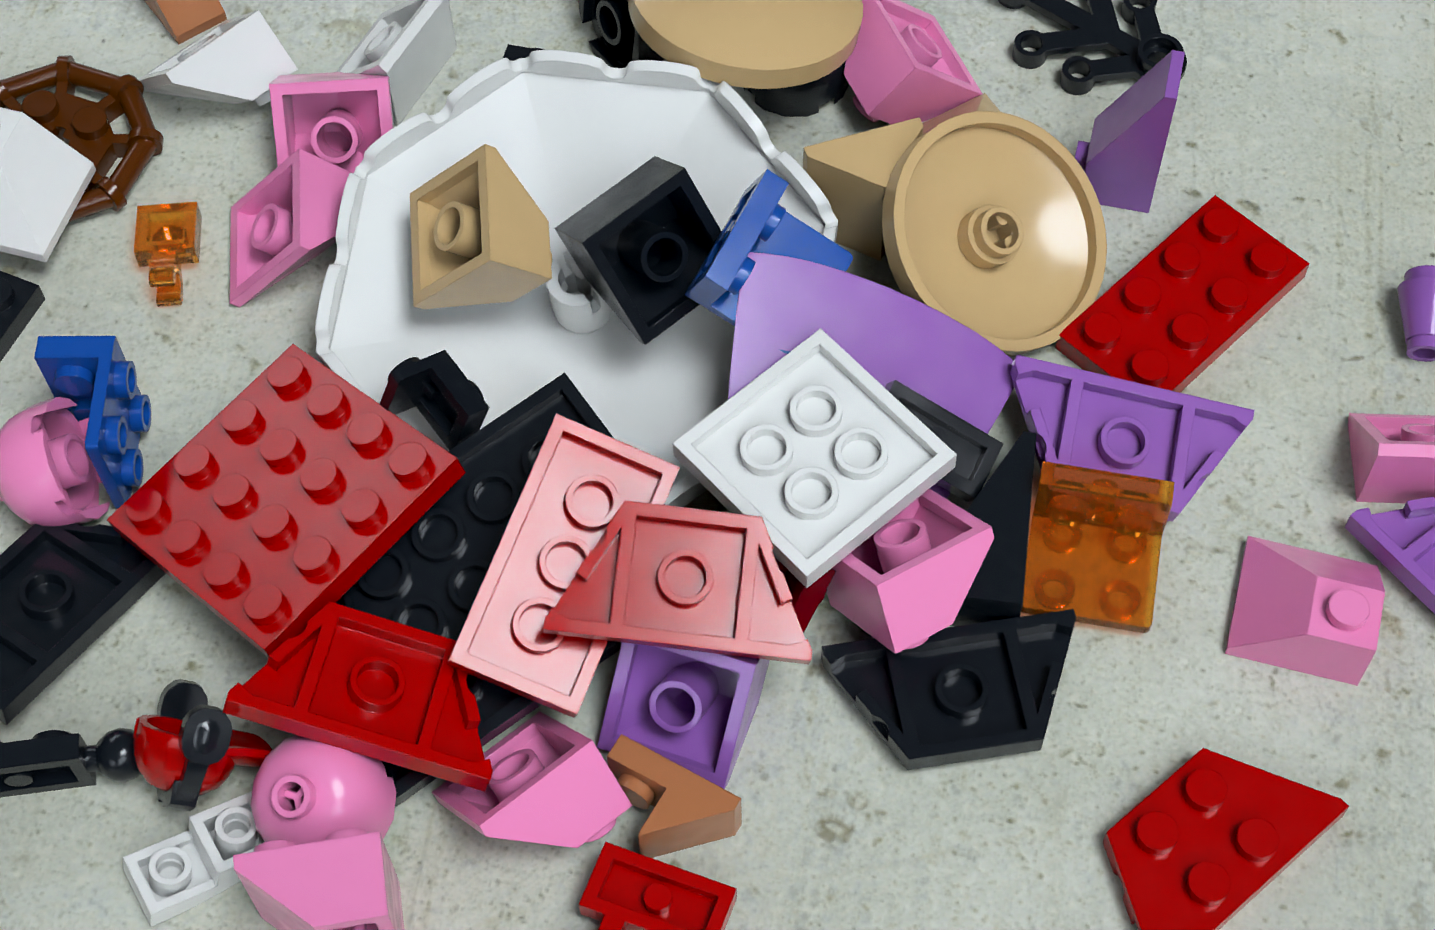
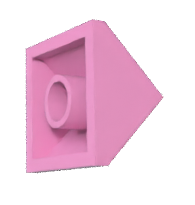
(1392, 456)

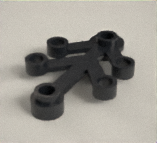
(1095, 32)

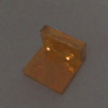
(1096, 545)

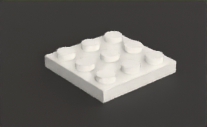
(815, 455)

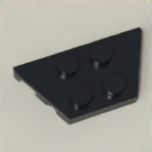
(58, 598)
(960, 692)

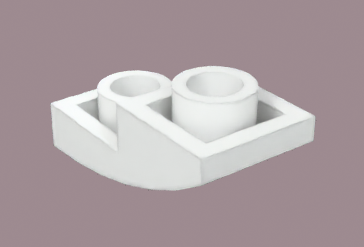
(194, 863)

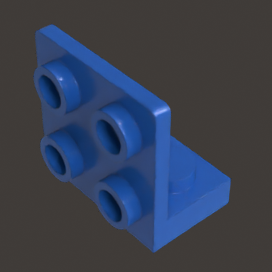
(758, 227)
(106, 392)

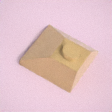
(476, 235)

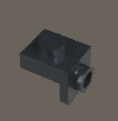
(441, 395)

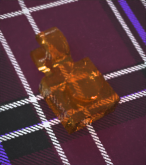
(163, 241)

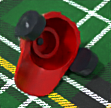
(191, 746)

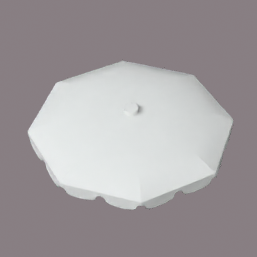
(568, 136)

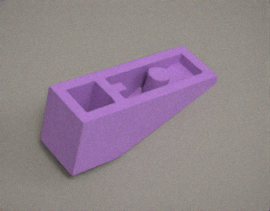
(1132, 137)

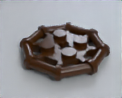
(87, 124)

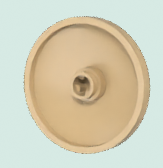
(751, 40)
(995, 229)

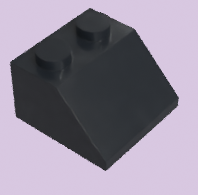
(644, 245)

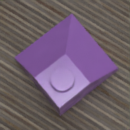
(684, 705)

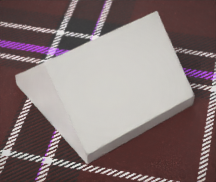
(409, 47)

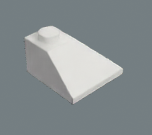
(225, 65)
(38, 186)

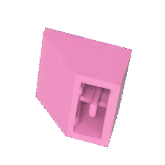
(324, 883)

